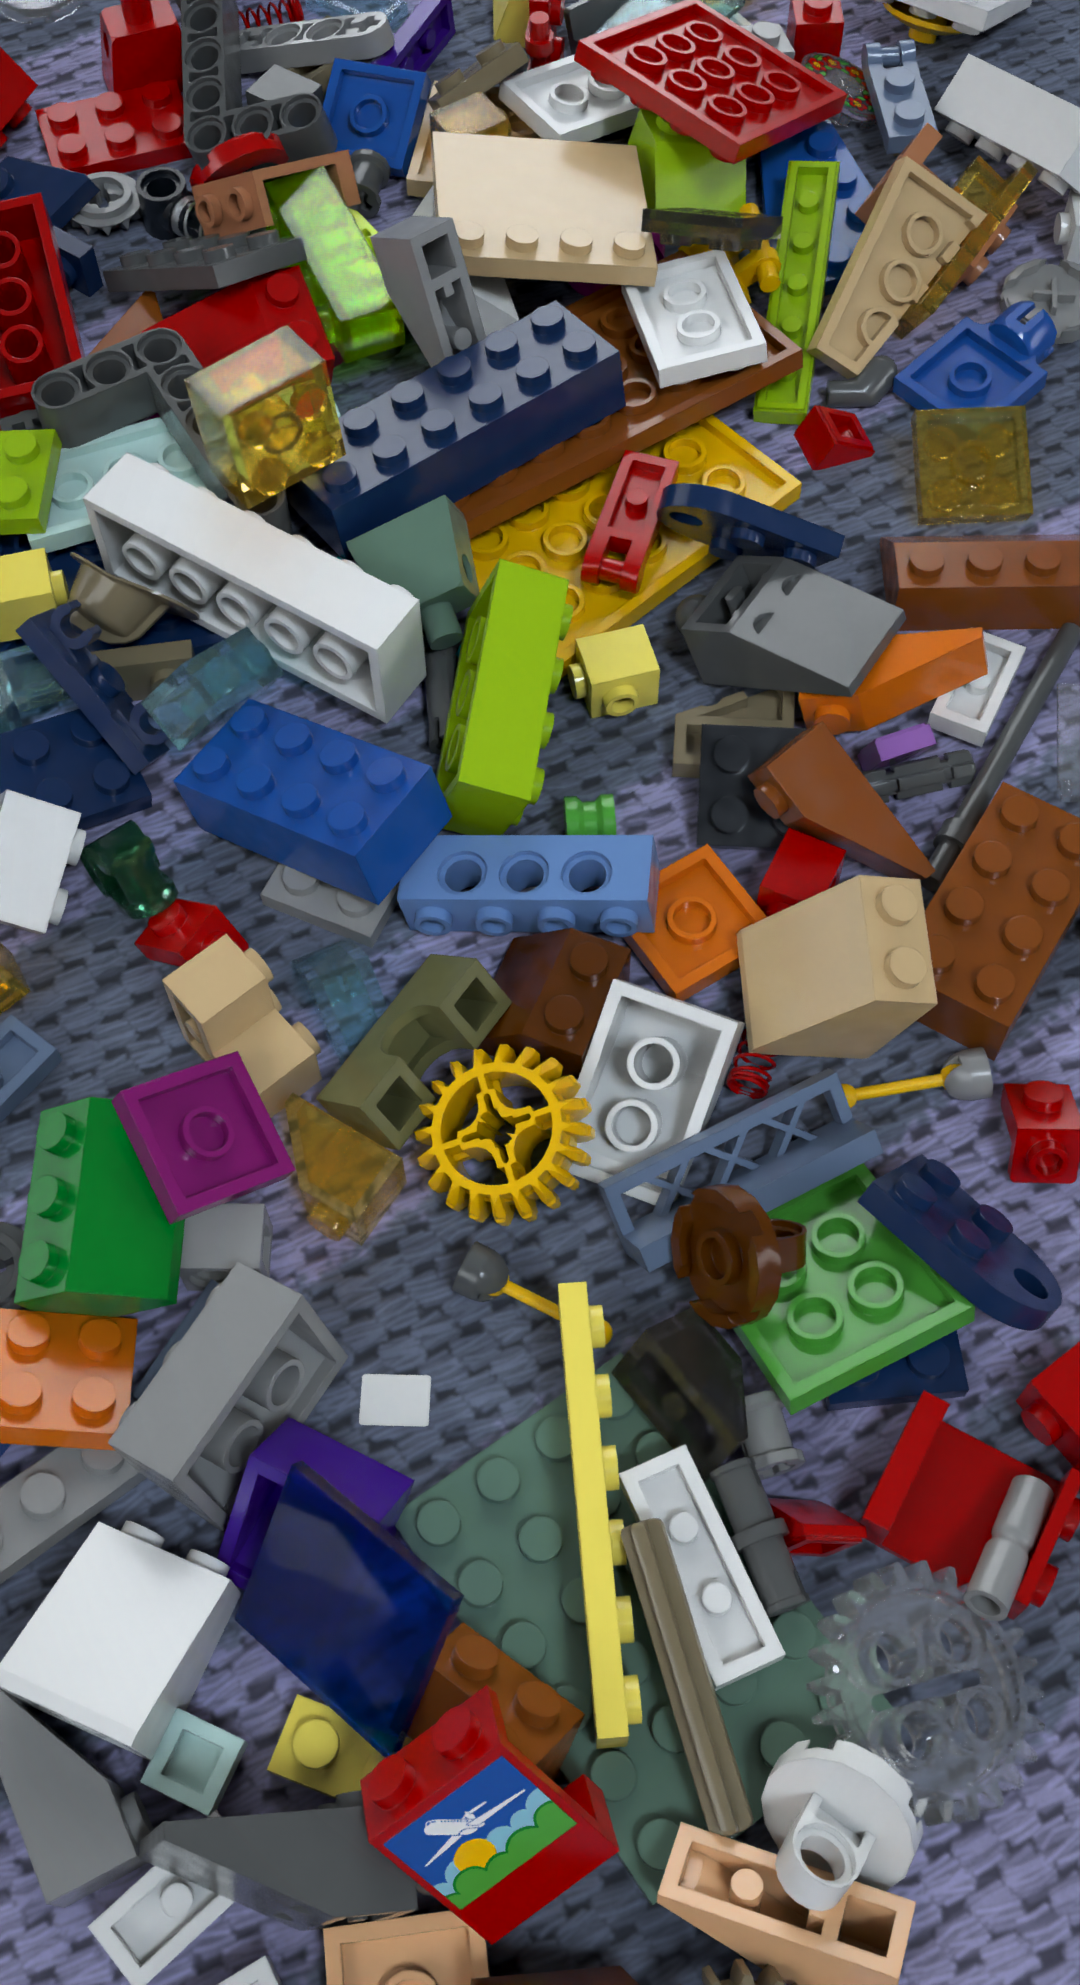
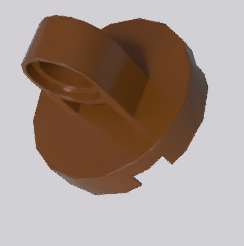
(733, 1254)

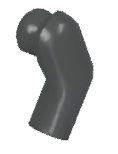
(866, 388)

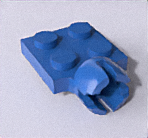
(982, 363)

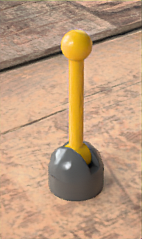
(486, 1276)

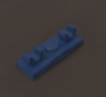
(93, 685)

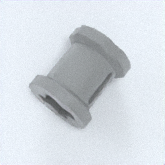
(769, 1436)

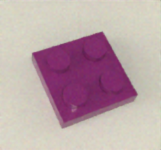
(202, 1136)

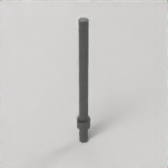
(957, 829)

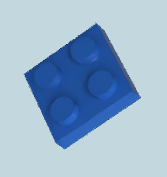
(377, 109)

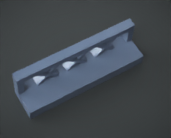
(771, 1179)

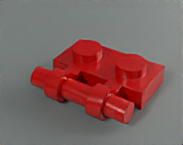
(541, 32)

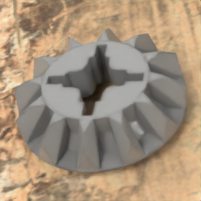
(122, 201)

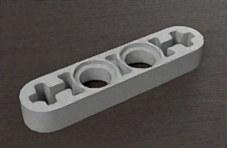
(315, 41)

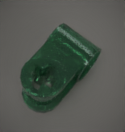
(128, 871)

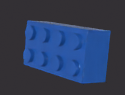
(315, 799)

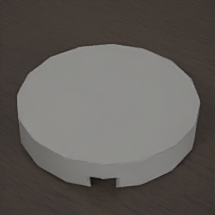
(1050, 288)

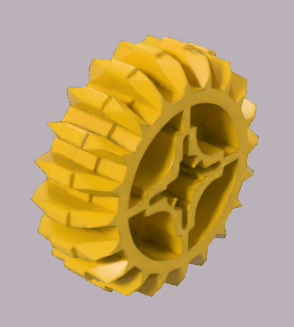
(454, 1146)

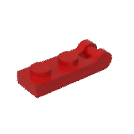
(629, 521)

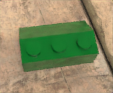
(93, 1221)

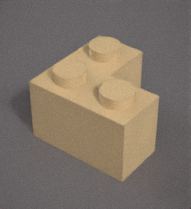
(229, 1007)

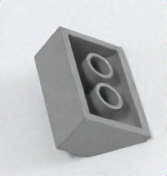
(226, 1389)

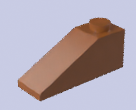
(826, 796)

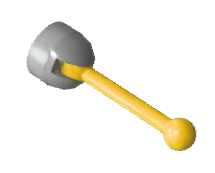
(963, 1076)

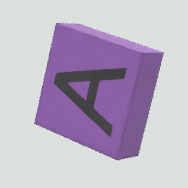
(897, 747)

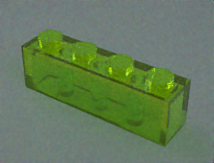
(339, 264)

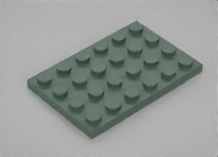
(511, 1546)

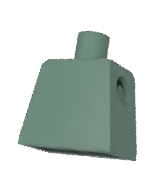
(430, 558)

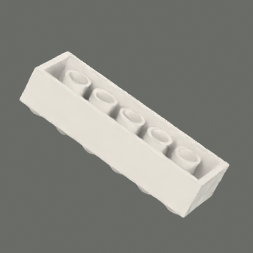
(240, 572)

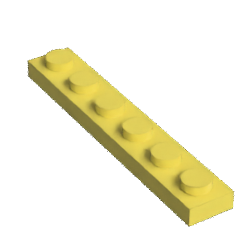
(595, 1471)

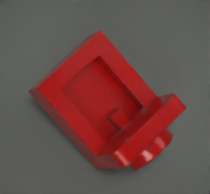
(185, 931)
(1042, 1132)

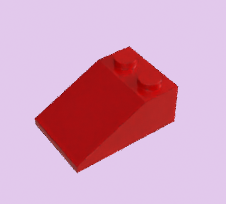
(249, 312)

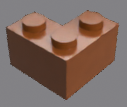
(533, 1713)

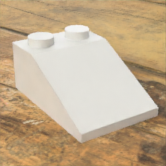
(650, 1079)

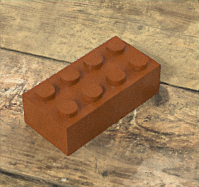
(1001, 917)

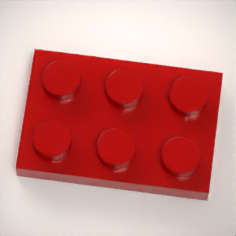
(116, 130)

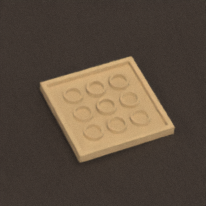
(544, 208)

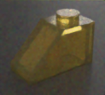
(341, 1173)

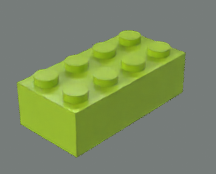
(502, 699)

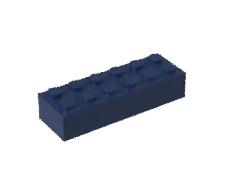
(463, 423)

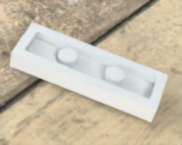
(720, 1595)

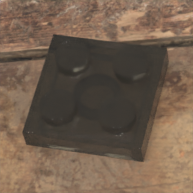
(711, 227)

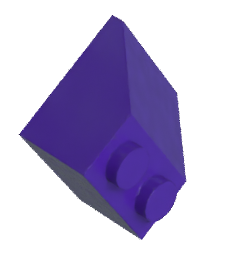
(364, 1481)

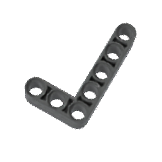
(215, 91)
(128, 385)

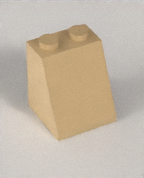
(838, 970)

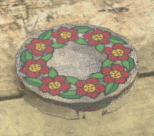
(848, 79)

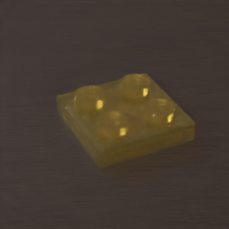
(971, 465)

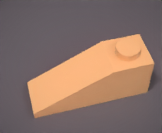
(739, 1901)

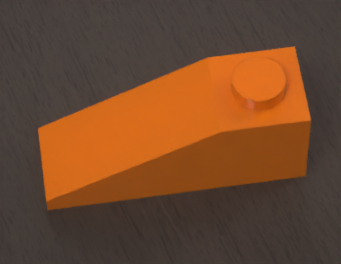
(904, 677)

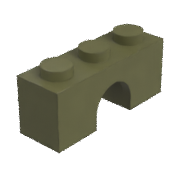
(440, 1009)

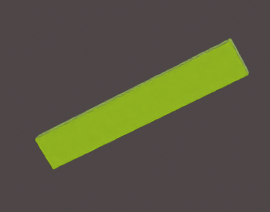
(798, 301)

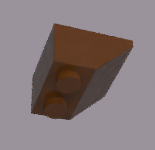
(556, 994)

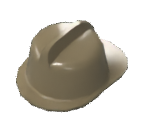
(118, 605)

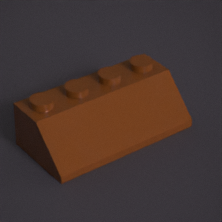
(983, 581)

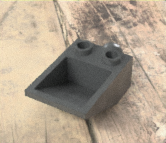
(786, 628)
(289, 1865)

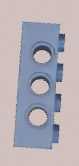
(560, 867)

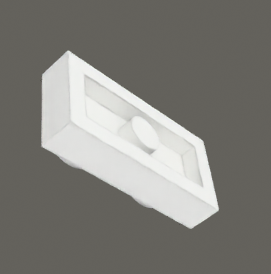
(974, 706)
(156, 1922)

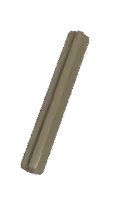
(687, 1678)

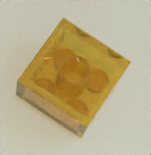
(266, 416)

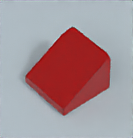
(832, 438)
(816, 1527)

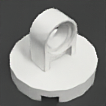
(839, 1815)

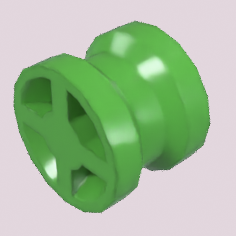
(589, 816)

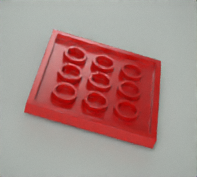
(710, 79)

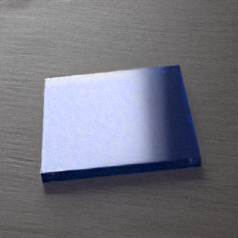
(347, 1609)

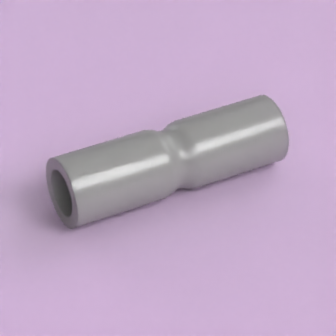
(1006, 1553)

